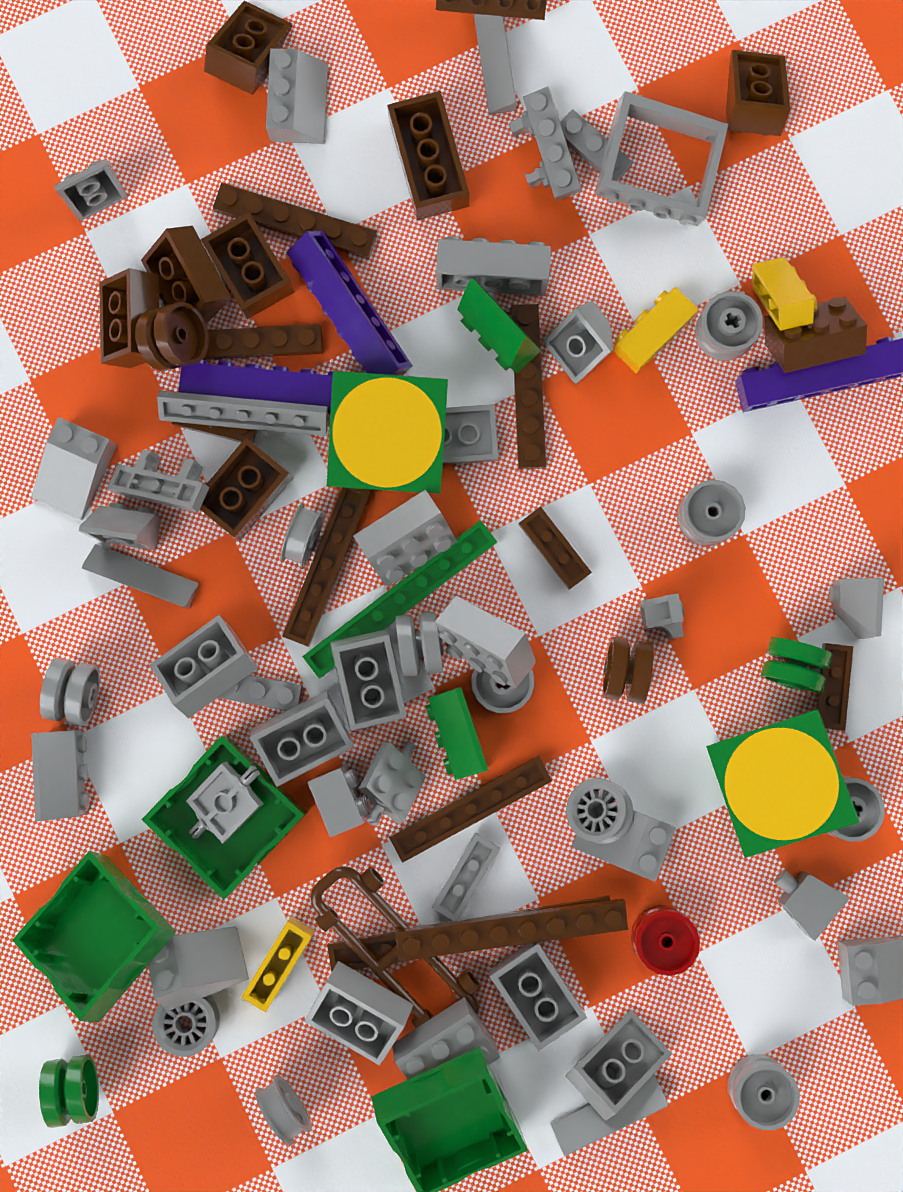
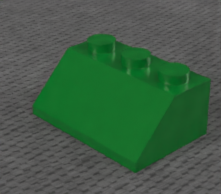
(496, 328)
(456, 734)

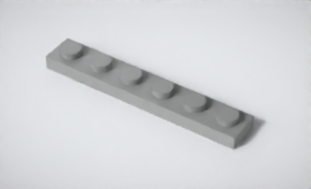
(242, 413)

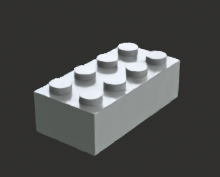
(495, 266)

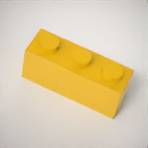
(783, 293)
(654, 329)
(278, 964)

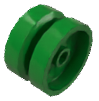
(796, 665)
(69, 1091)

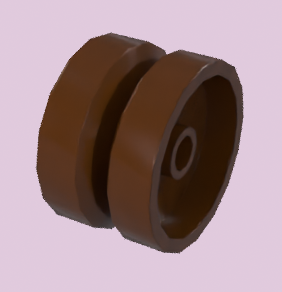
(172, 336)
(628, 670)

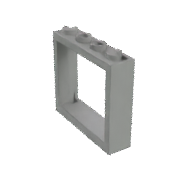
(675, 120)

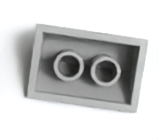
(296, 97)
(59, 775)

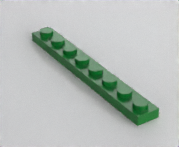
(405, 594)

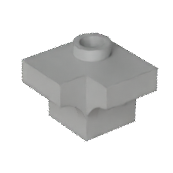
(664, 614)

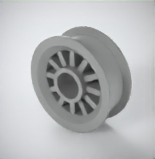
(302, 535)
(576, 818)
(184, 1048)
(283, 1110)

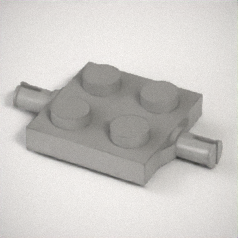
(392, 783)
(224, 802)

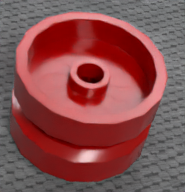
(678, 952)

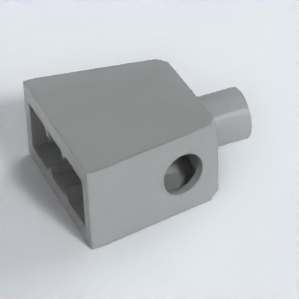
(809, 901)

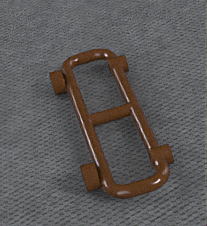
(368, 884)

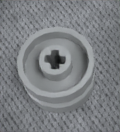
(743, 327)
(724, 522)
(419, 644)
(69, 691)
(501, 699)
(869, 809)
(779, 1097)

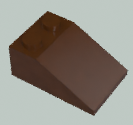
(242, 47)
(757, 93)

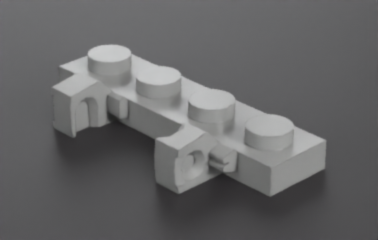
(557, 164)
(146, 484)

